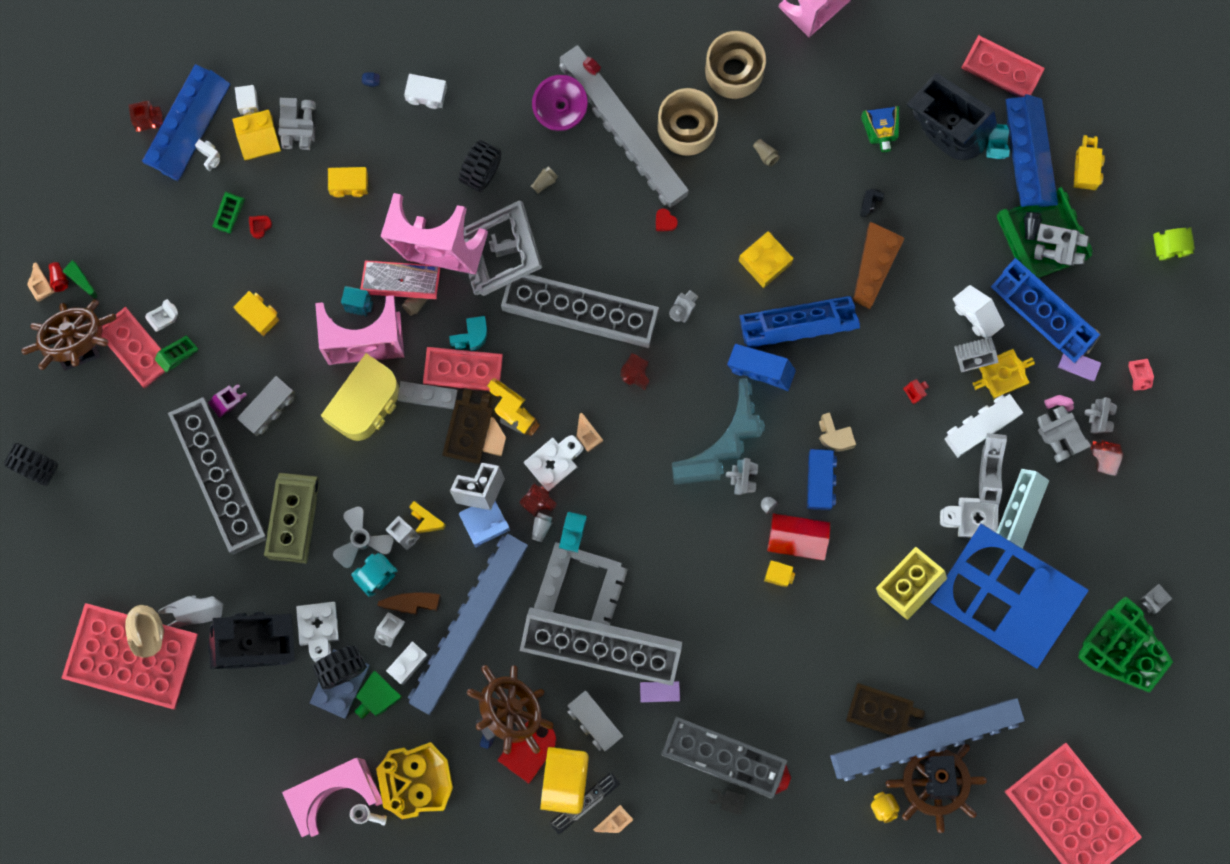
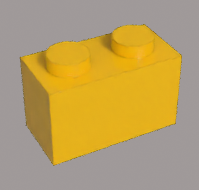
(348, 181)
(256, 313)

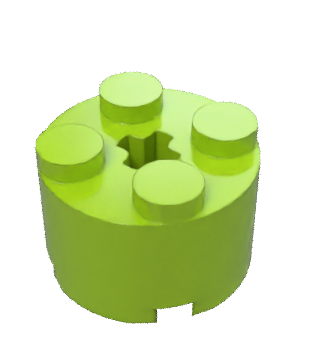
(1173, 243)

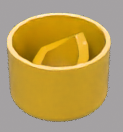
(564, 780)

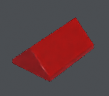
(799, 537)

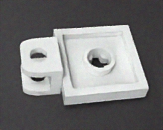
(563, 459)
(963, 516)
(318, 638)

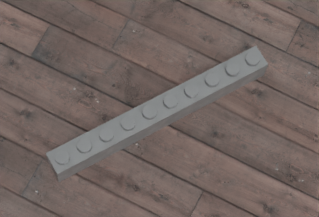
(626, 130)

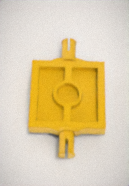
(1005, 375)

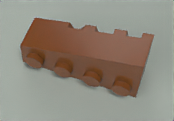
(878, 255)

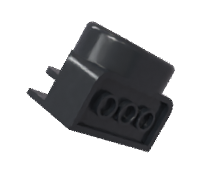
(953, 118)
(251, 641)

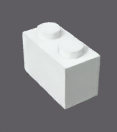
(425, 91)
(407, 663)

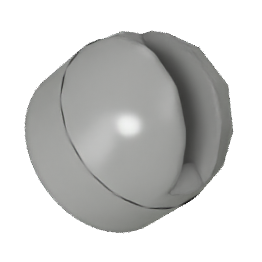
(768, 504)

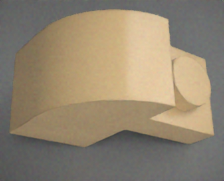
(835, 439)

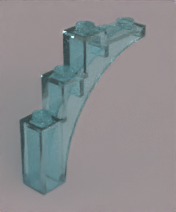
(706, 465)

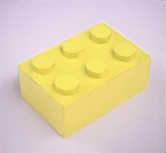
(911, 583)

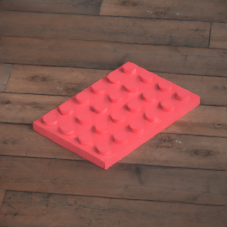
(105, 661)
(1072, 811)

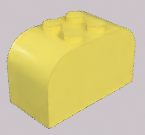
(363, 400)

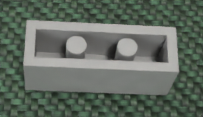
(267, 406)
(594, 722)

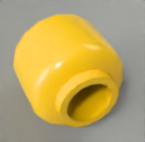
(885, 807)

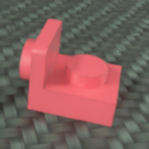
(1141, 374)

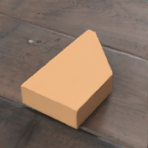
(39, 284)
(587, 434)
(495, 439)
(615, 821)

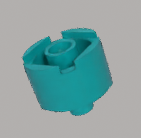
(374, 574)

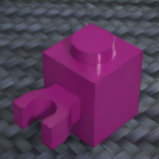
(226, 400)

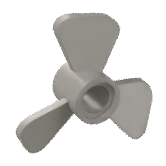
(346, 554)

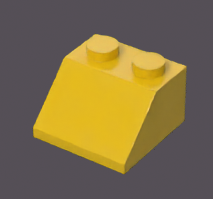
(256, 134)

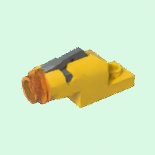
(510, 411)

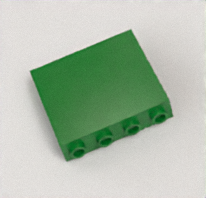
(1024, 249)

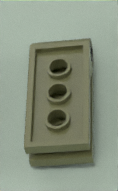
(287, 489)

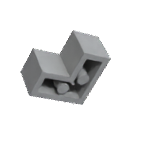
(481, 490)

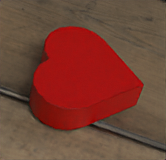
(665, 221)
(259, 225)

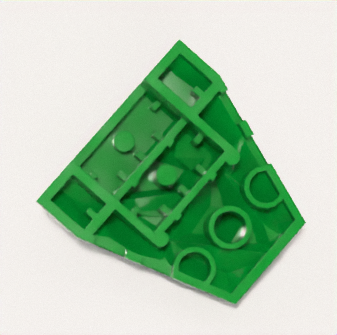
(1126, 647)

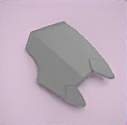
(193, 610)

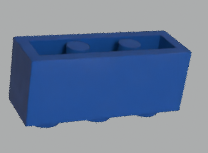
(821, 479)

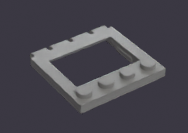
(525, 244)
(556, 572)

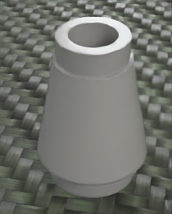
(541, 526)

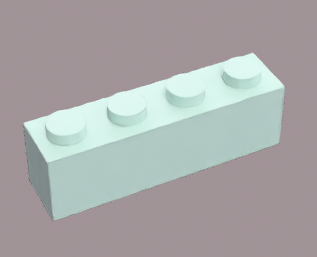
(1022, 506)

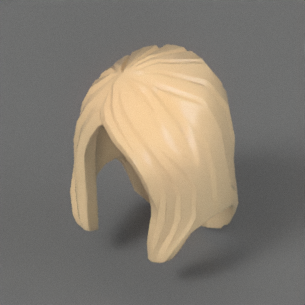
(144, 631)

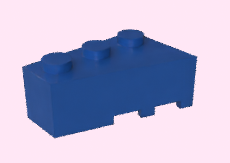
(762, 366)

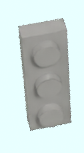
(427, 395)

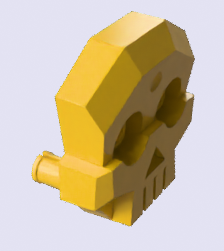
(430, 777)

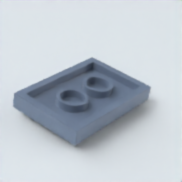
(340, 698)

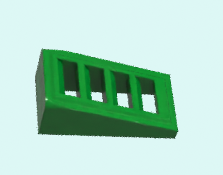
(237, 208)
(74, 272)
(166, 360)

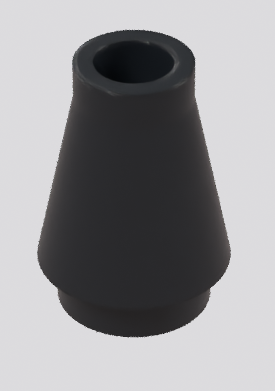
(1032, 224)

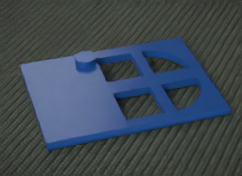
(1034, 614)

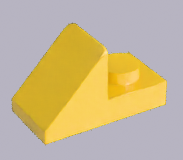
(429, 523)

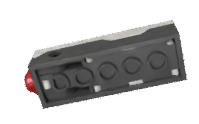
(726, 758)

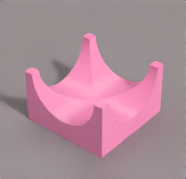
(812, 13)
(437, 246)
(379, 340)
(308, 796)

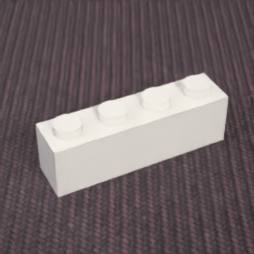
(988, 421)

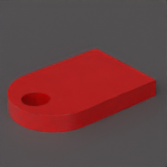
(523, 760)

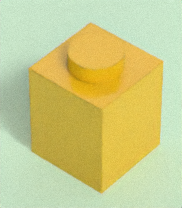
(779, 574)

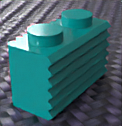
(356, 301)

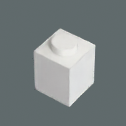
(246, 100)

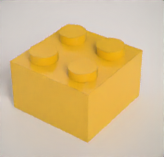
(765, 259)

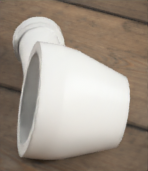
(366, 815)

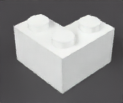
(979, 311)

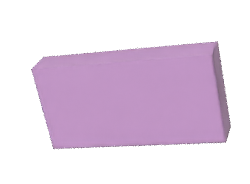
(1084, 367)
(659, 692)

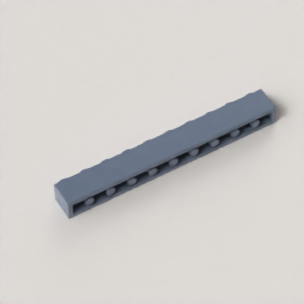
(468, 624)
(927, 738)

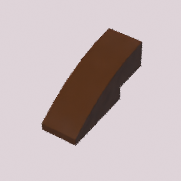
(411, 602)

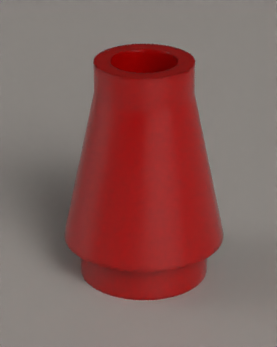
(58, 279)

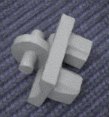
(683, 306)
(1099, 415)
(740, 476)

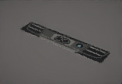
(591, 798)

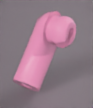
(1061, 401)

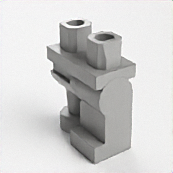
(296, 129)
(1066, 245)
(1064, 429)

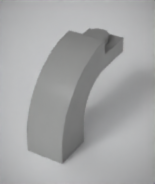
(991, 468)

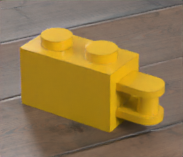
(1088, 165)

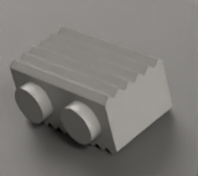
(976, 354)

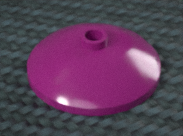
(551, 94)

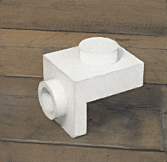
(208, 150)
(162, 316)

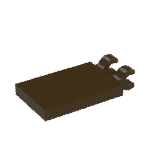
(468, 428)
(882, 711)

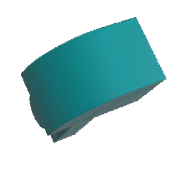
(997, 143)
(475, 337)
(572, 532)

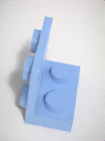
(484, 524)

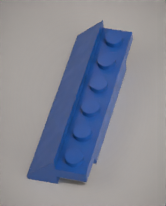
(186, 122)
(1031, 151)
(1045, 311)
(799, 322)

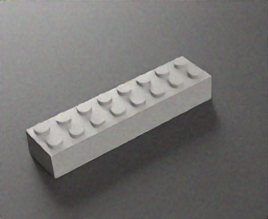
(581, 309)
(218, 476)
(601, 646)

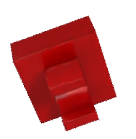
(916, 390)

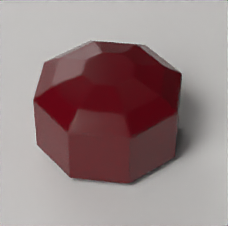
(591, 66)

